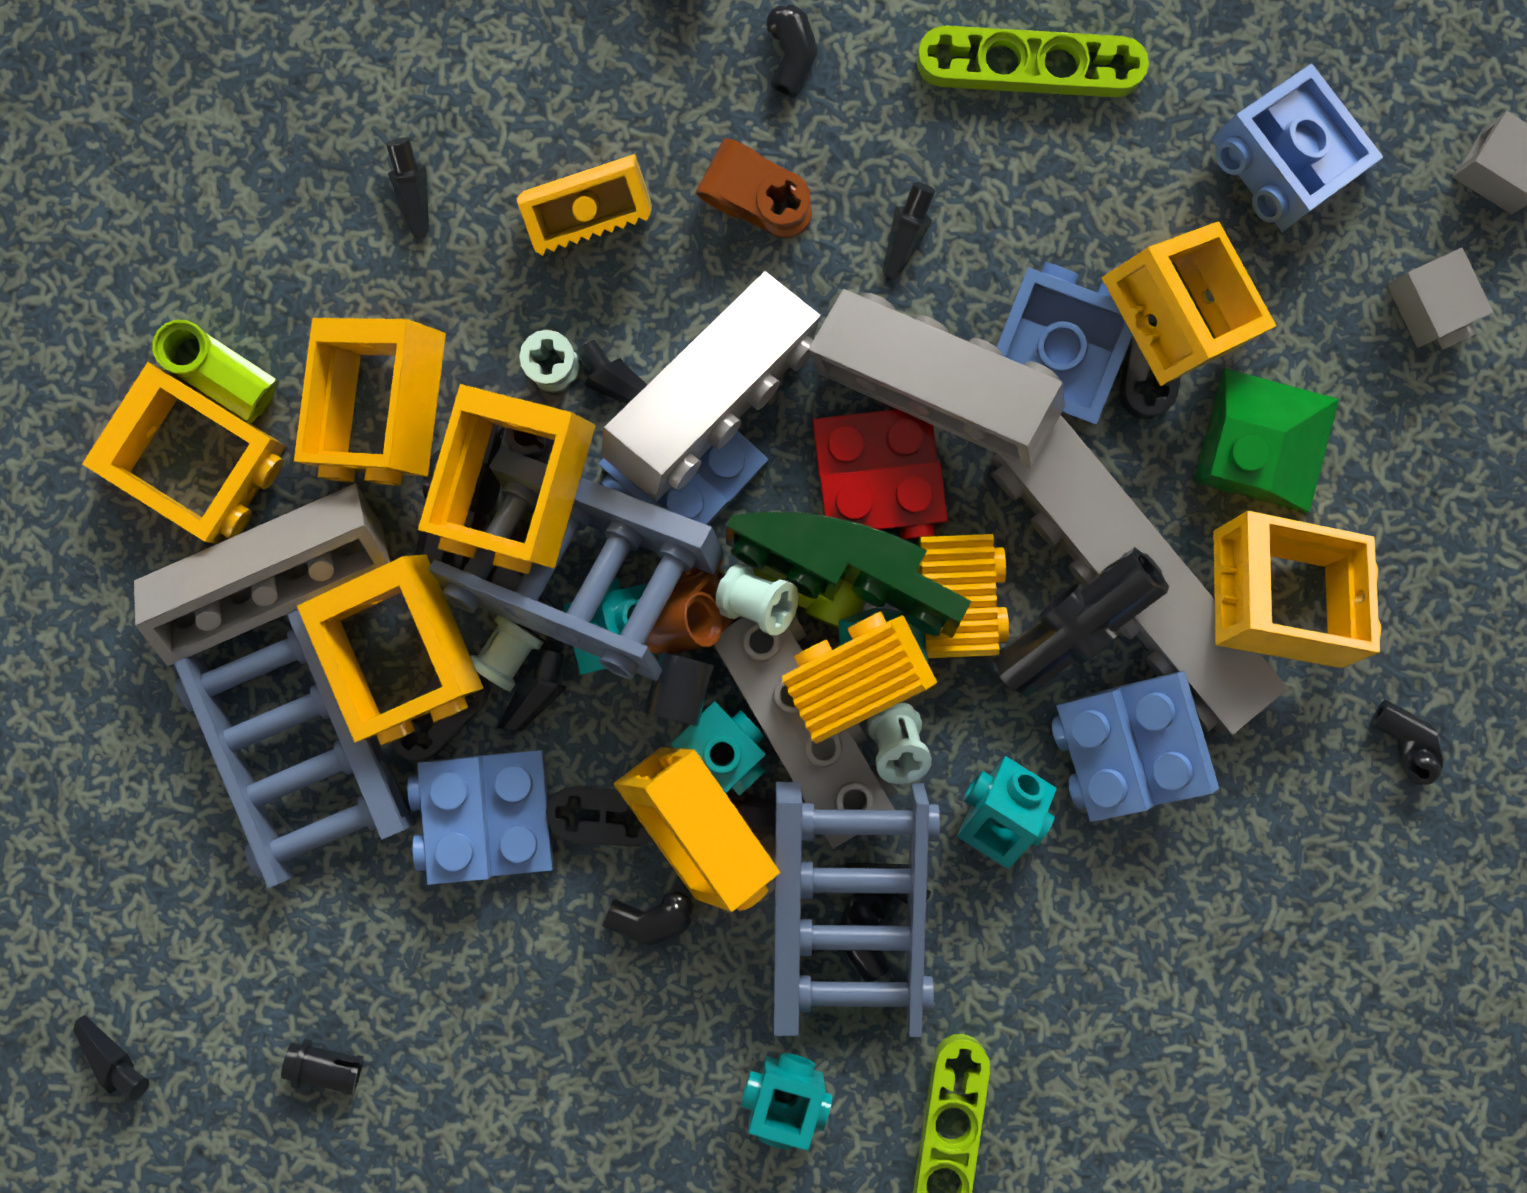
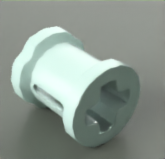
(537, 348)
(757, 599)
(505, 652)
(899, 744)

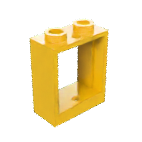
(1181, 337)
(331, 394)
(134, 428)
(461, 462)
(1244, 589)
(438, 631)
(698, 829)

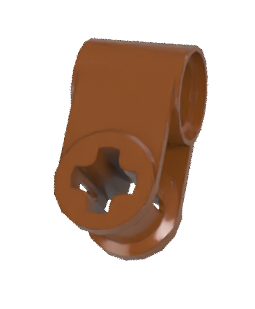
(747, 184)
(690, 615)

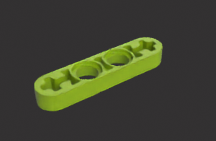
(1031, 51)
(962, 1152)

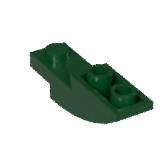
(826, 551)

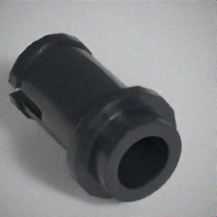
(540, 453)
(321, 1067)

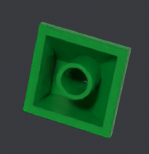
(1266, 440)

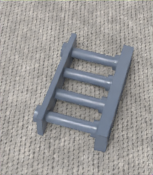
(627, 525)
(381, 801)
(800, 880)

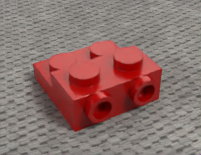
(881, 472)

